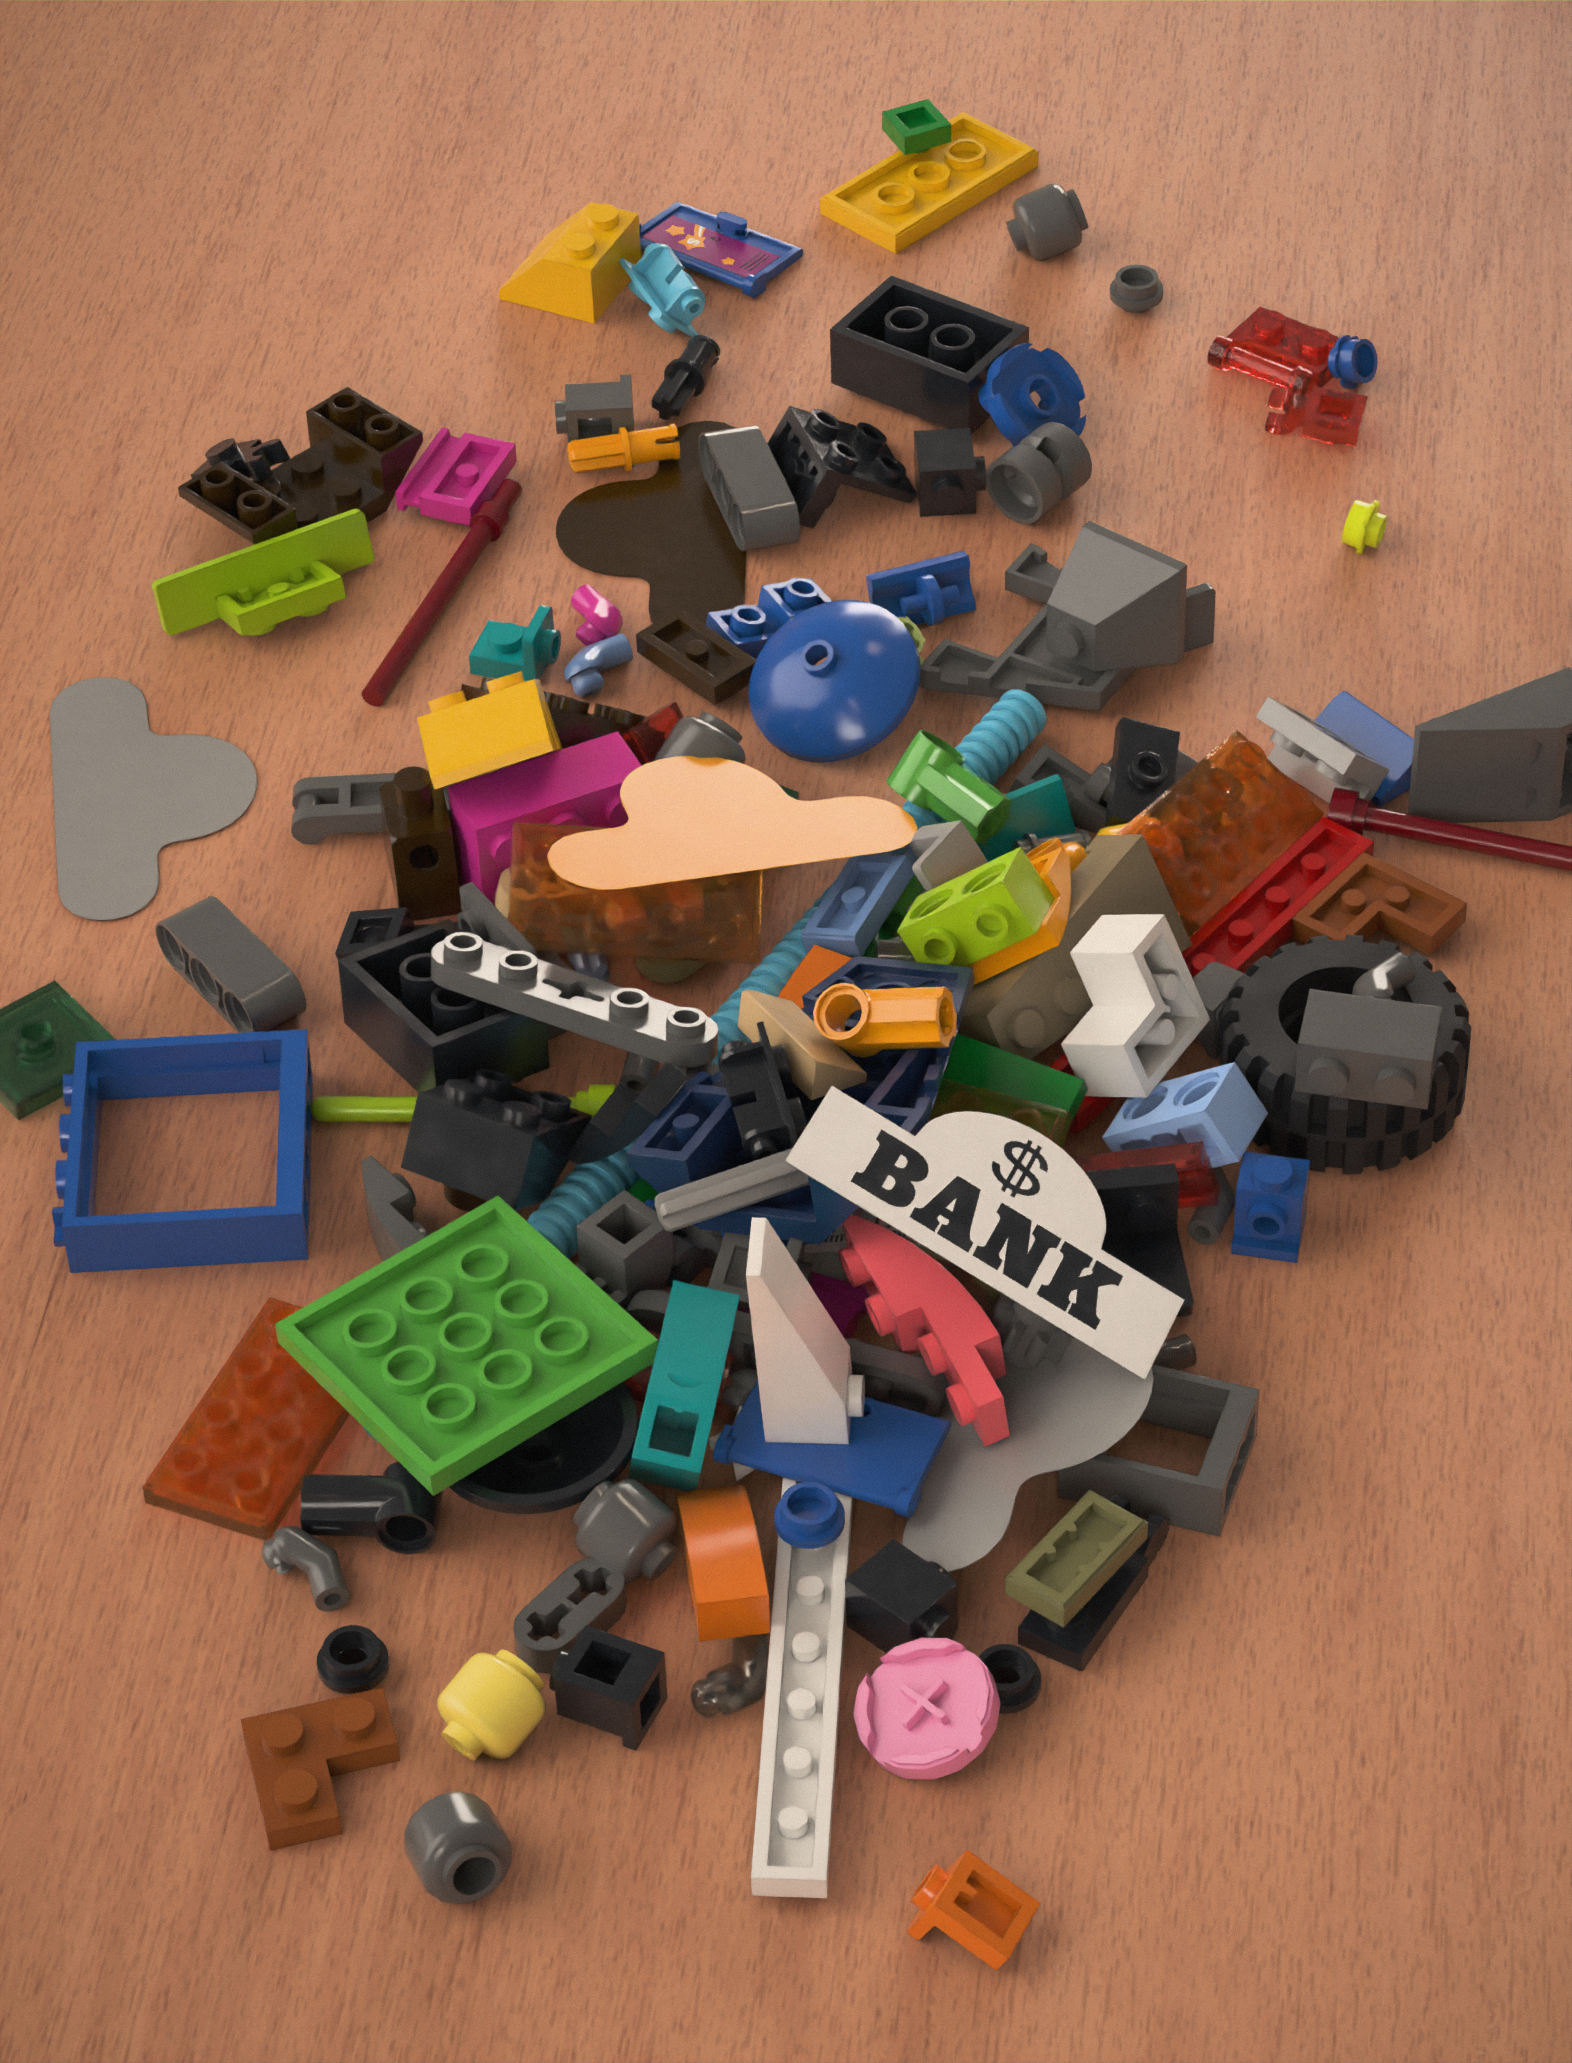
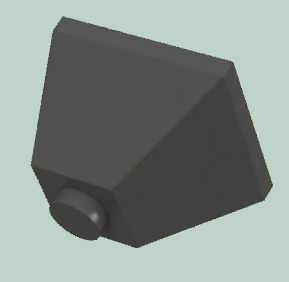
(1117, 604)

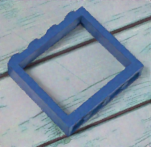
(181, 1069)

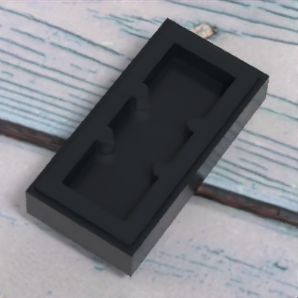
(1140, 768)

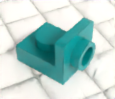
(516, 648)

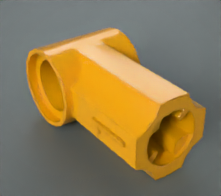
(888, 1018)

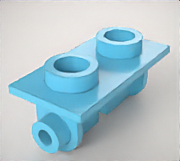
(667, 288)

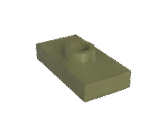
(1076, 1558)

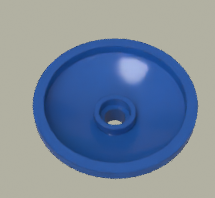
(849, 698)

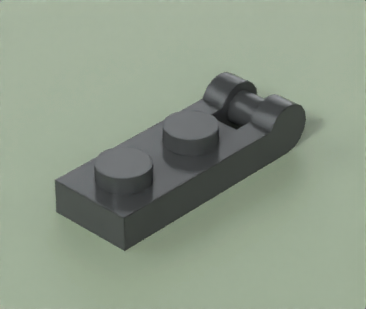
(339, 805)

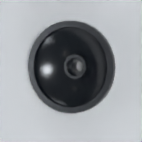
(561, 1461)

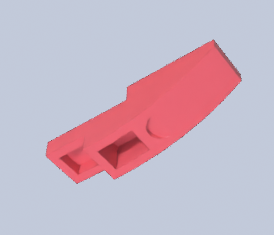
(932, 1314)

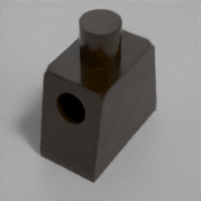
(413, 819)

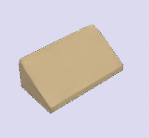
(812, 1057)

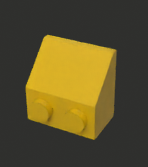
(578, 264)
(486, 732)

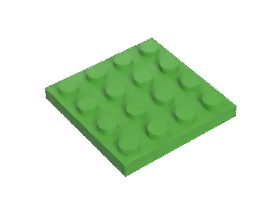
(466, 1344)

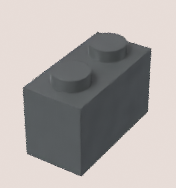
(1368, 1049)

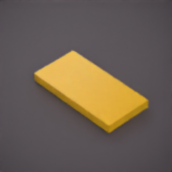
(922, 191)

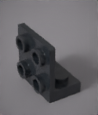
(822, 453)
(1143, 1224)

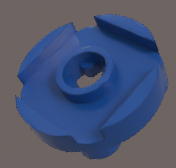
(1027, 371)

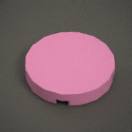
(927, 1709)

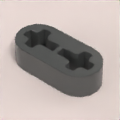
(563, 1609)

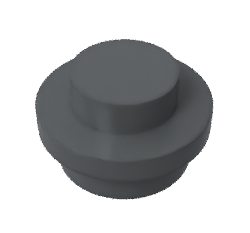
(1136, 288)

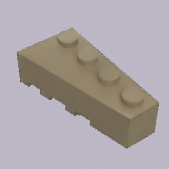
(1045, 996)

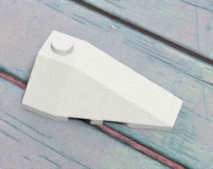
(798, 1350)

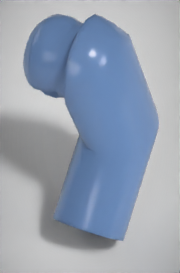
(589, 661)

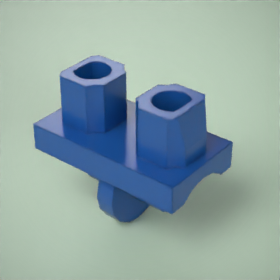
(925, 589)

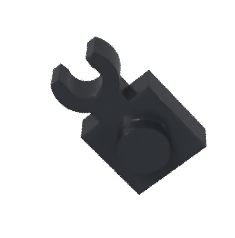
(247, 458)

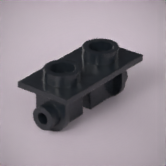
(760, 1073)

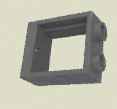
(1188, 1405)

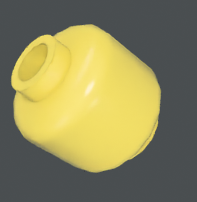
(491, 1705)

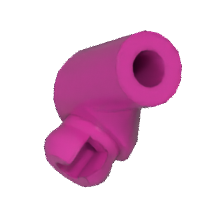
(601, 616)

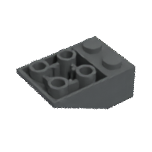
(1498, 757)

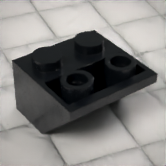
(493, 1138)

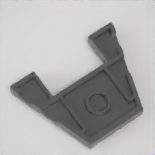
(1026, 660)

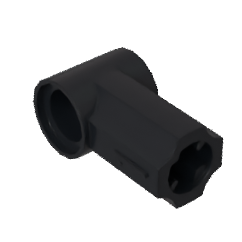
(384, 1507)

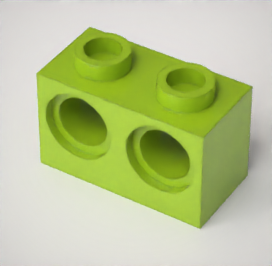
(977, 912)

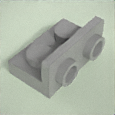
(1317, 755)

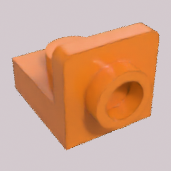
(973, 1908)

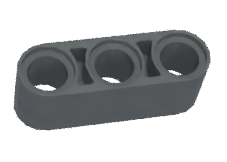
(749, 488)
(230, 967)

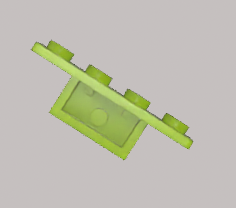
(267, 580)

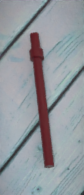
(485, 527)

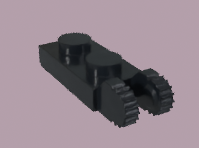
(1090, 1626)

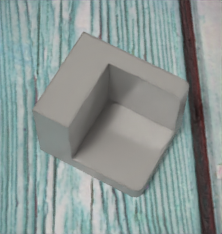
(944, 854)

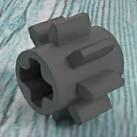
(1027, 1336)

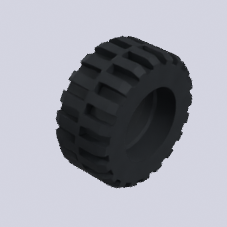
(1262, 1038)

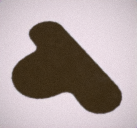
(661, 532)

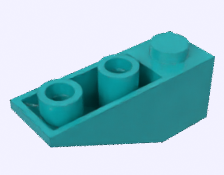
(683, 1386)

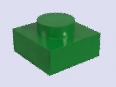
(916, 127)

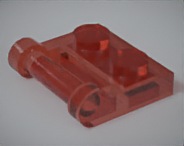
(1276, 351)

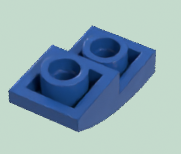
(752, 626)

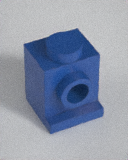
(1270, 1206)

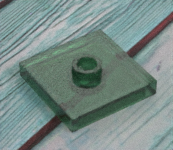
(40, 1046)

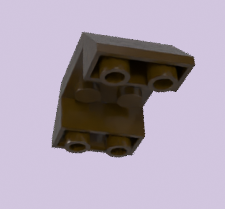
(352, 463)

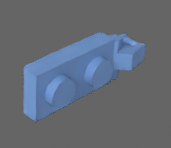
(859, 902)

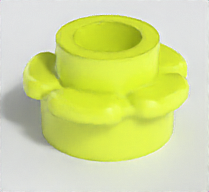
(1364, 526)

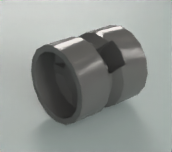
(1038, 472)

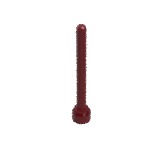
(1358, 816)

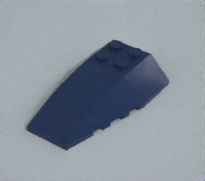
(700, 1134)

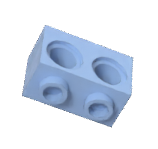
(1197, 1107)

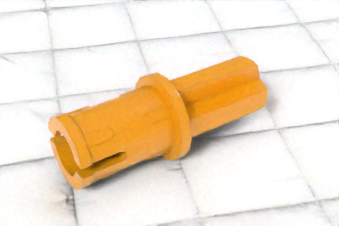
(623, 449)

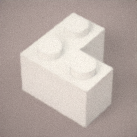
(1141, 1006)

